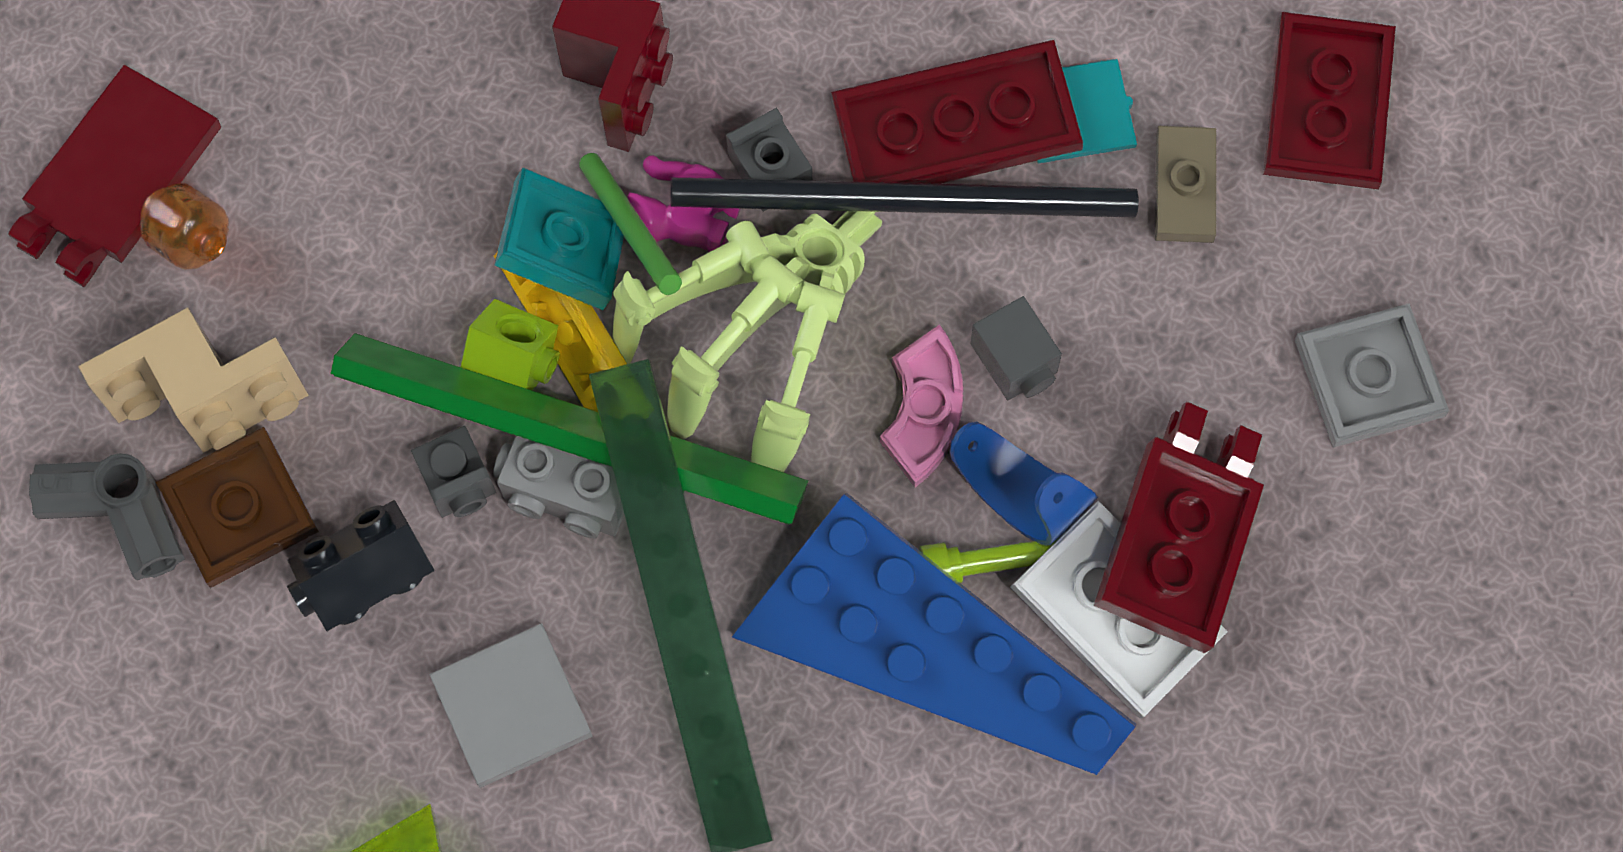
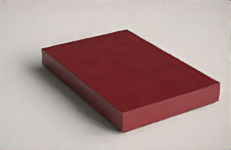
(1330, 100)

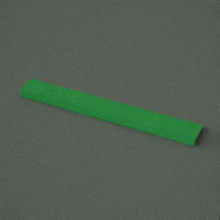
(557, 424)

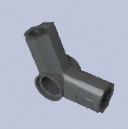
(90, 490)

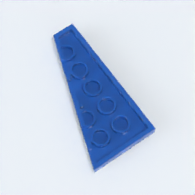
(900, 625)

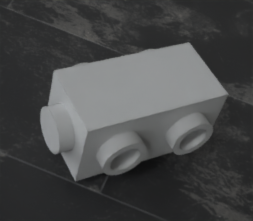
(561, 485)

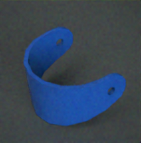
(1017, 485)

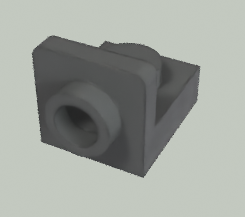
(454, 473)

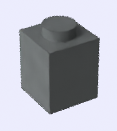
(1016, 350)

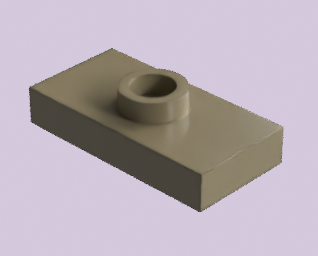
(1185, 184)

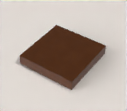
(237, 507)

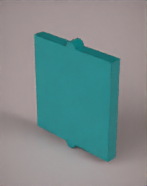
(1099, 108)

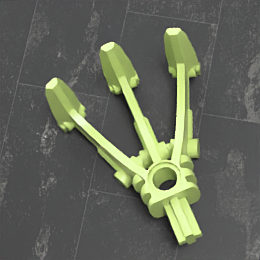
(805, 267)

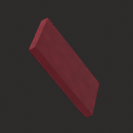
(959, 118)

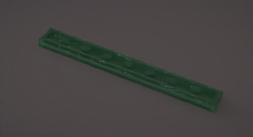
(681, 607)

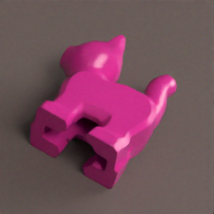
(681, 224)

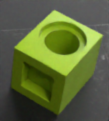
(511, 346)

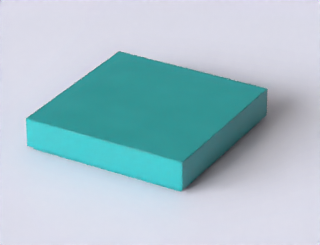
(560, 239)

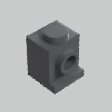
(763, 140)

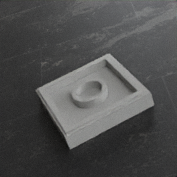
(1371, 375)
(510, 705)

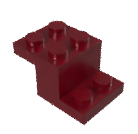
(619, 50)

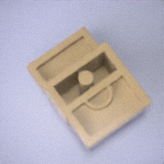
(207, 397)

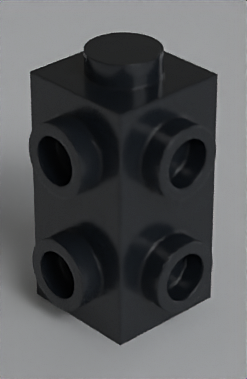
(358, 566)

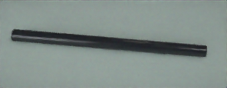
(903, 197)

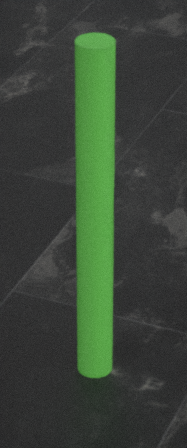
(630, 224)

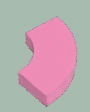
(929, 405)

